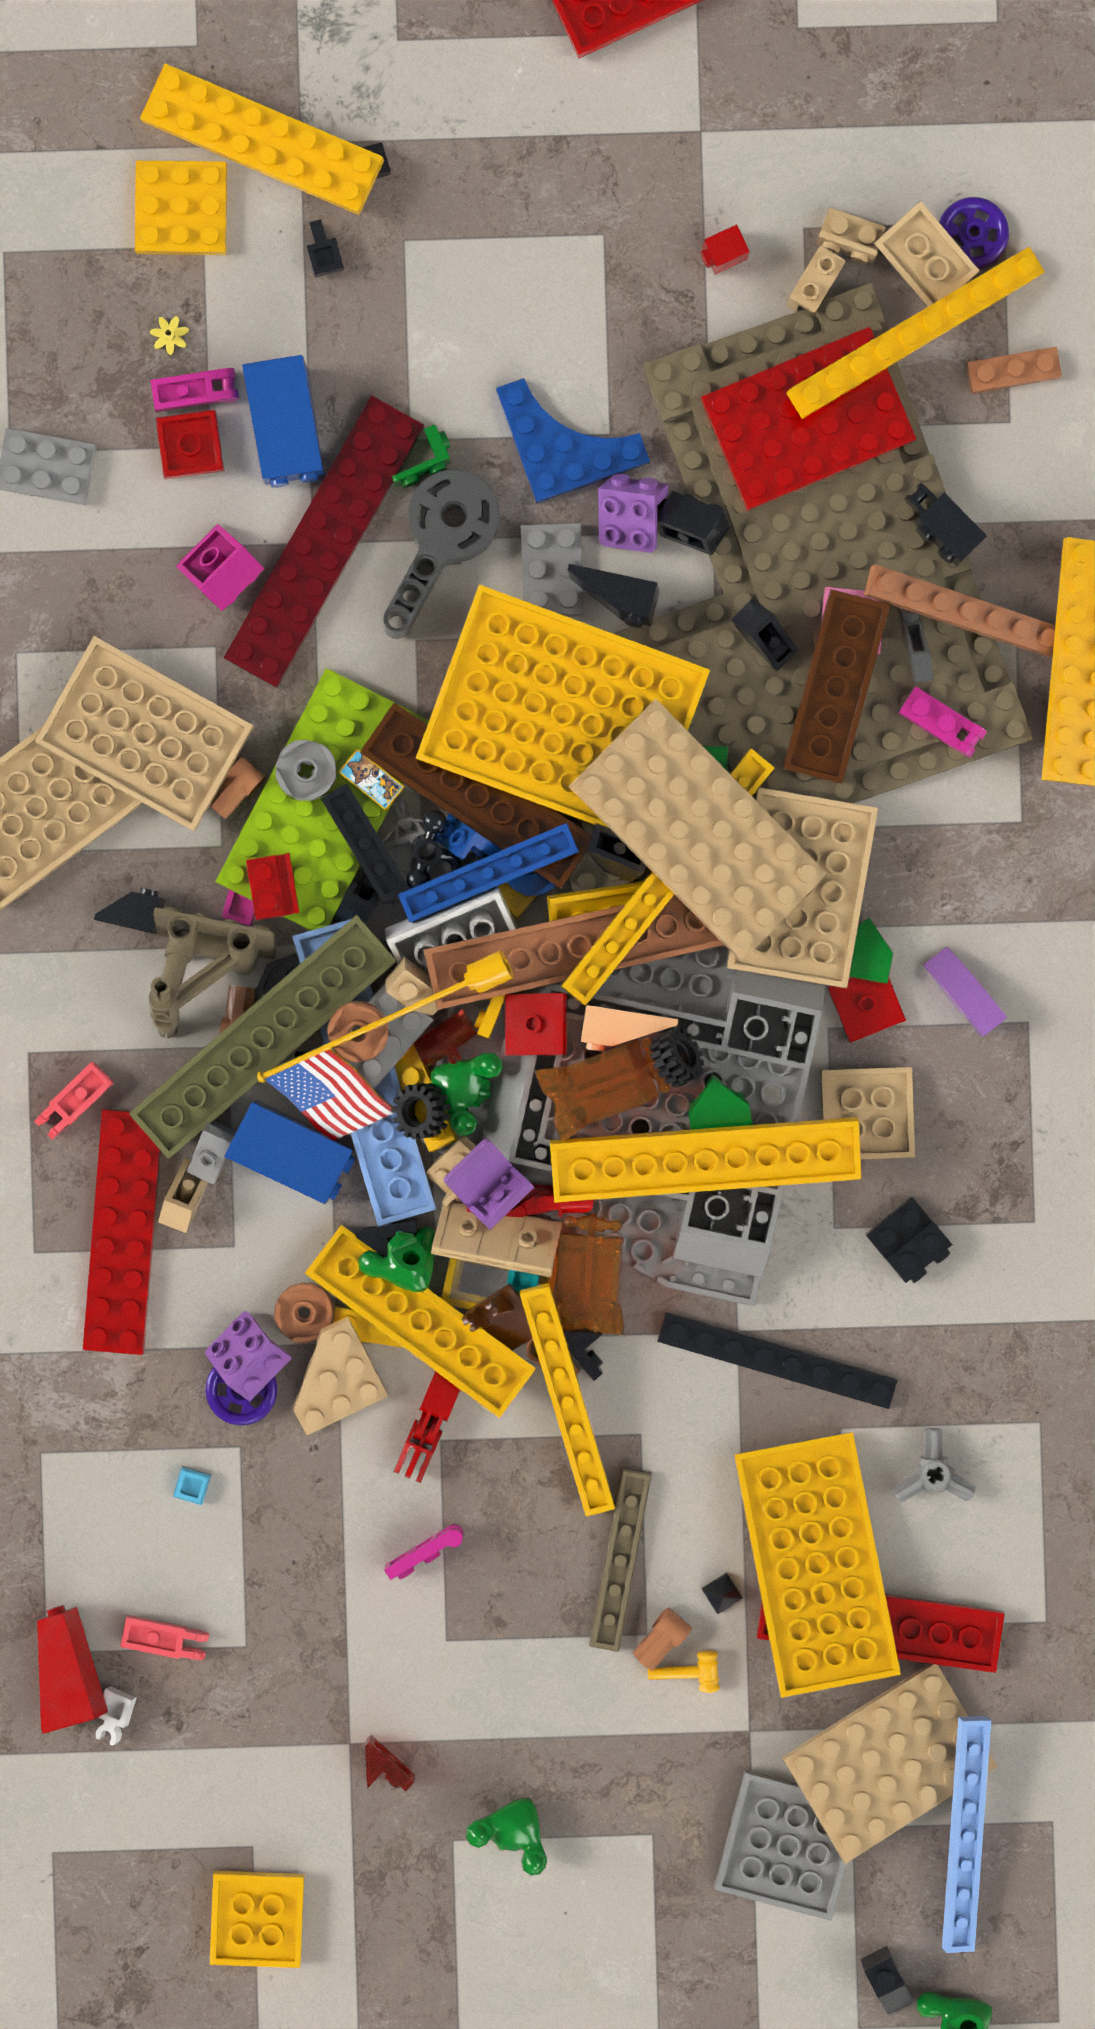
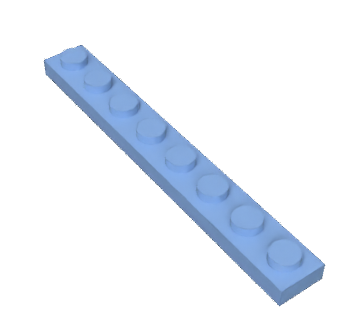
(966, 1834)

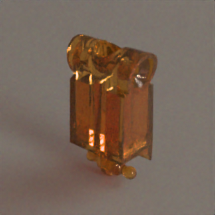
(601, 1086)
(590, 1277)

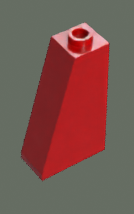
(66, 1672)

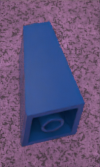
(283, 420)
(290, 1152)

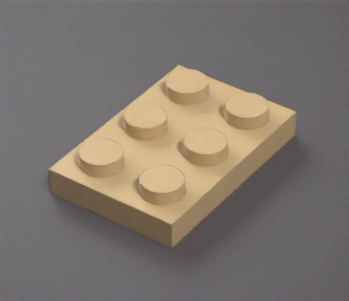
(926, 255)

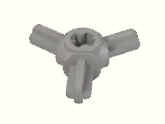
(931, 1459)

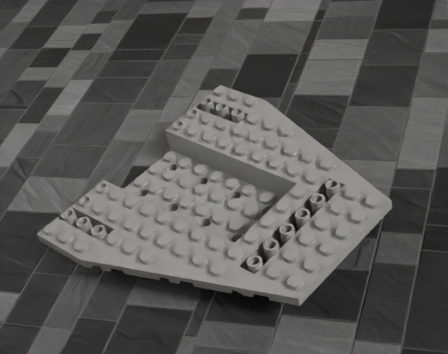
(749, 1031)

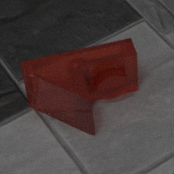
(381, 1759)

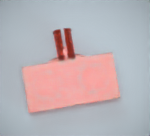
(445, 1039)

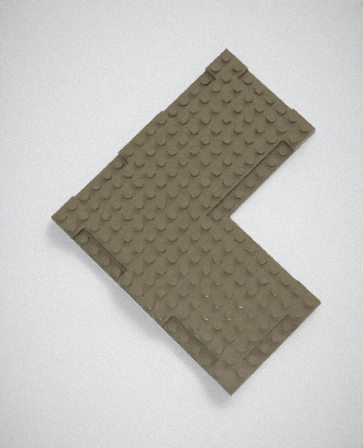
(785, 560)

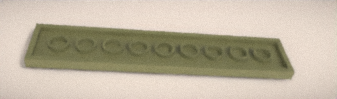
(263, 1036)

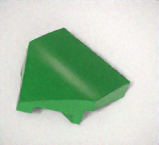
(871, 954)
(719, 1107)

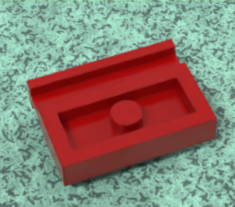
(272, 886)

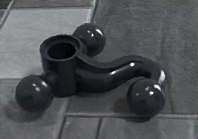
(434, 822)

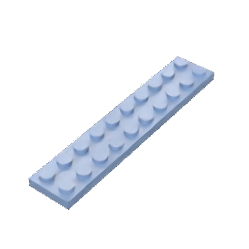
(386, 1157)

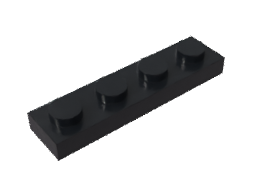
(365, 843)

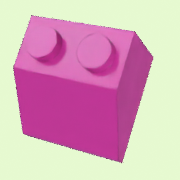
(220, 567)

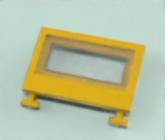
(473, 1282)

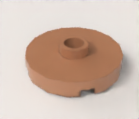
(365, 1045)
(292, 1323)

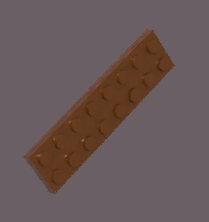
(487, 810)

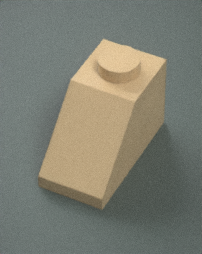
(409, 985)
(182, 1199)

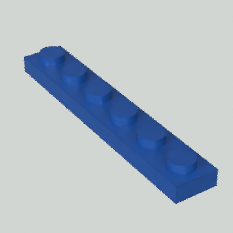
(488, 873)

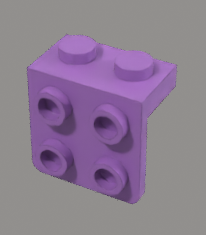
(630, 512)
(487, 1183)
(246, 1356)

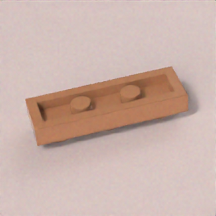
(1013, 370)

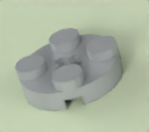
(311, 754)

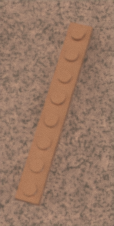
(960, 610)

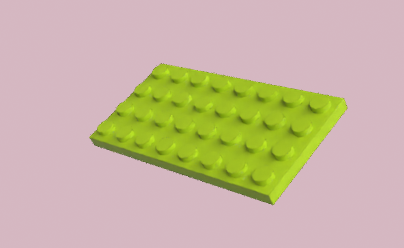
(323, 865)

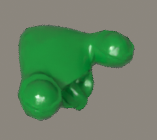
(466, 1087)
(407, 1262)
(512, 1829)
(955, 2011)

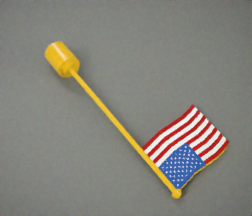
(333, 1091)

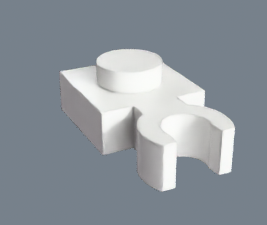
(120, 1709)

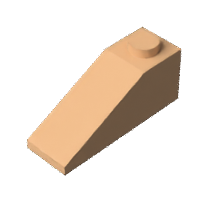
(612, 1027)

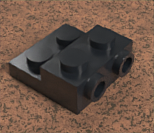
(909, 1241)

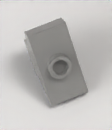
(210, 1152)

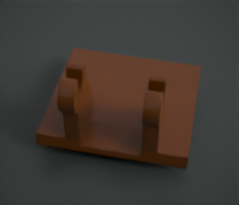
(501, 1317)

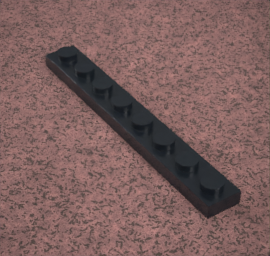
(777, 1360)

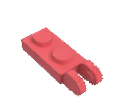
(76, 1098)
(161, 1638)

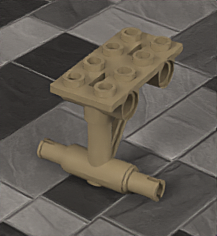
(194, 935)

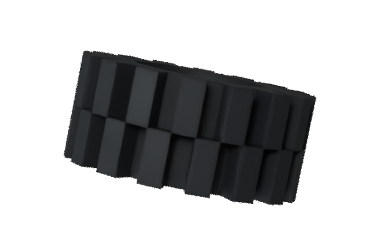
(676, 1057)
(435, 1111)

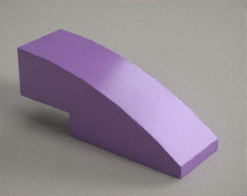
(965, 991)

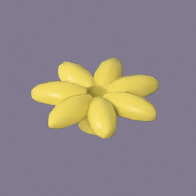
(174, 338)

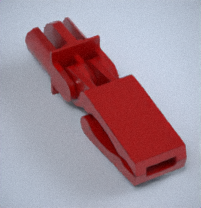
(541, 1200)
(439, 1403)

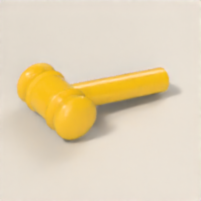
(706, 1672)

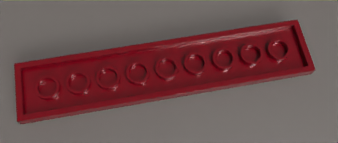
(324, 541)

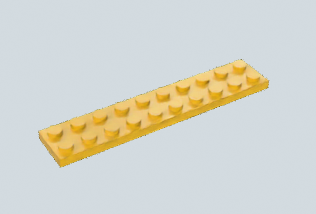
(706, 1159)

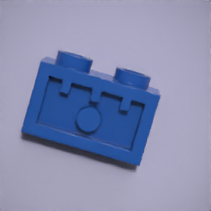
(461, 839)

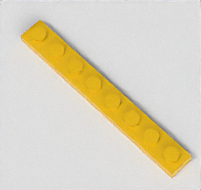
(567, 1399)

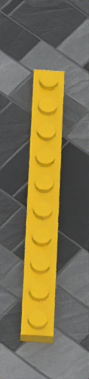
(915, 332)
(643, 906)

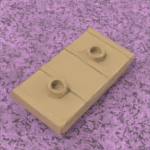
(513, 1243)

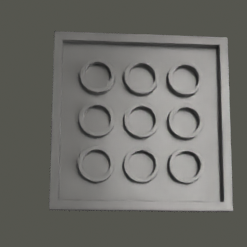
(779, 1850)

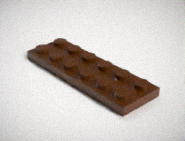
(836, 686)

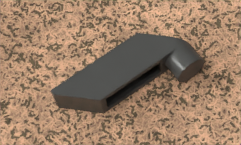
(916, 646)

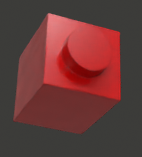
(724, 250)

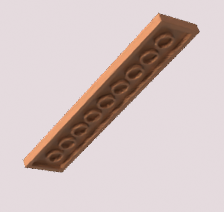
(553, 949)

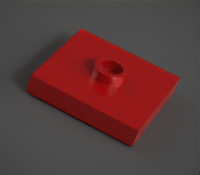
(190, 444)
(866, 1007)
(535, 1024)

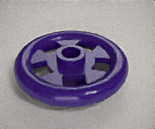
(996, 221)
(249, 1413)

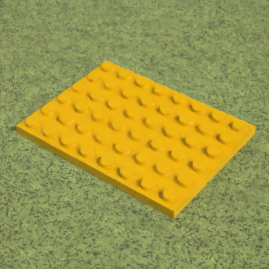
(543, 698)

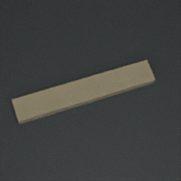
(620, 1559)

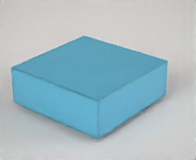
(192, 1485)

